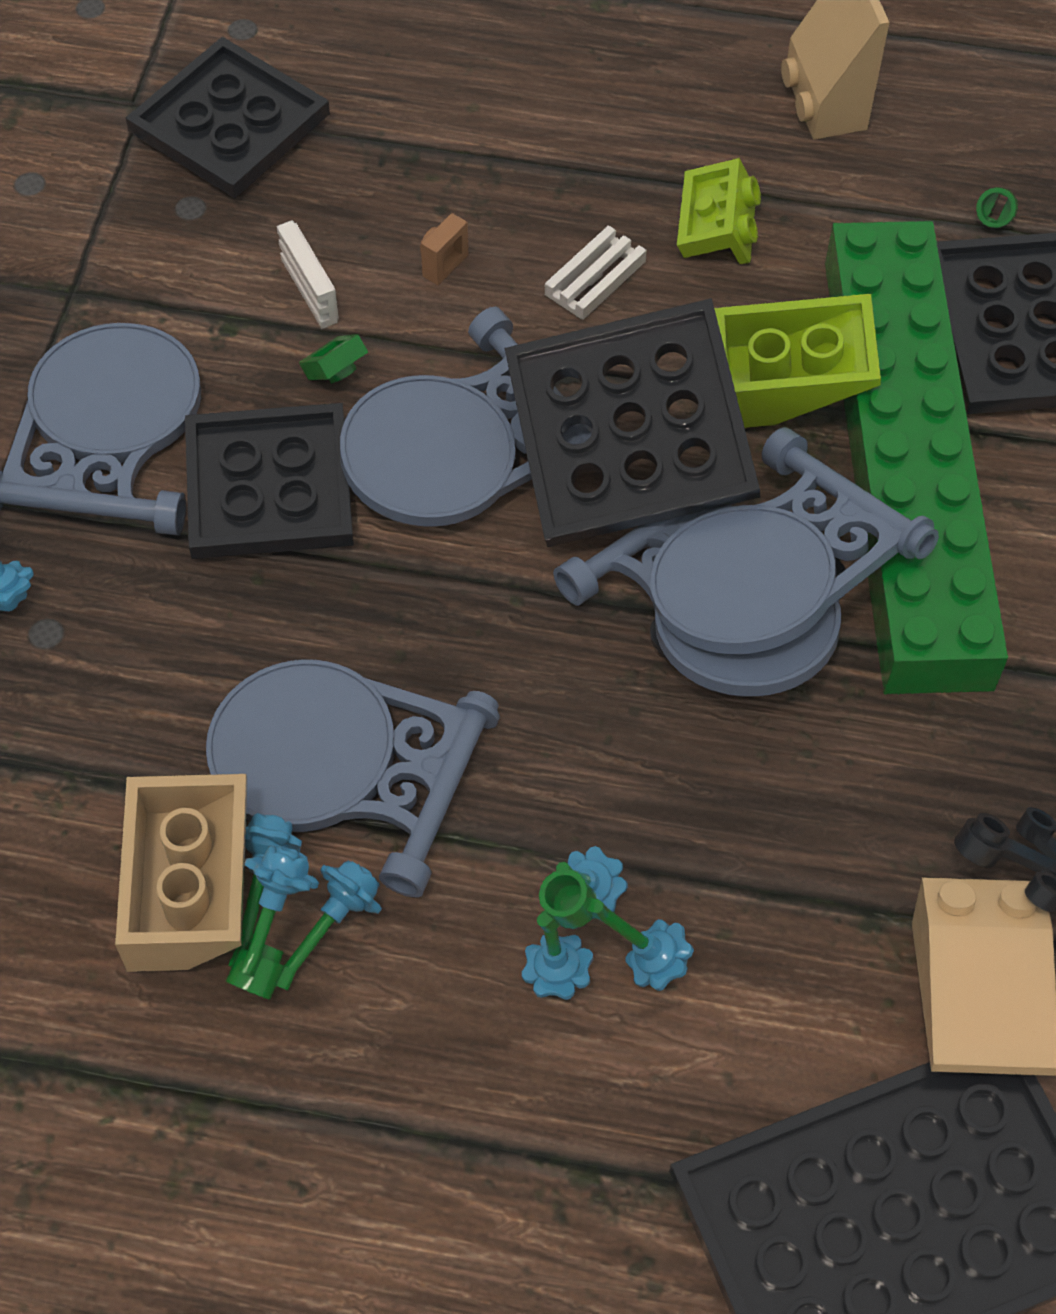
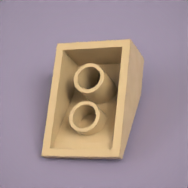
(836, 65)
(985, 977)

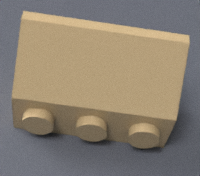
(181, 870)

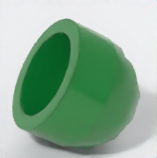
(988, 202)

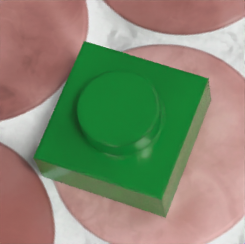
(334, 359)

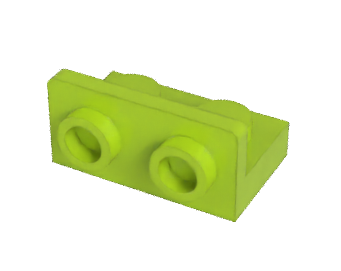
(719, 210)

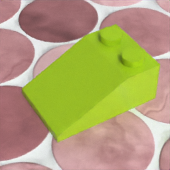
(799, 355)

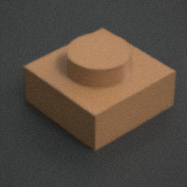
(444, 248)

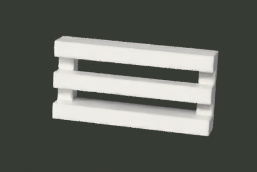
(588, 268)
(308, 274)

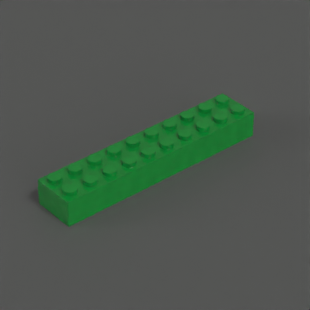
(914, 452)

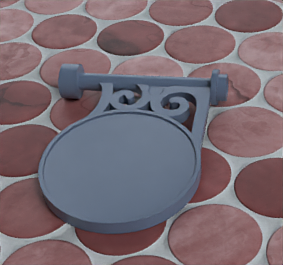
(108, 401)
(437, 444)
(768, 574)
(729, 674)
(325, 745)

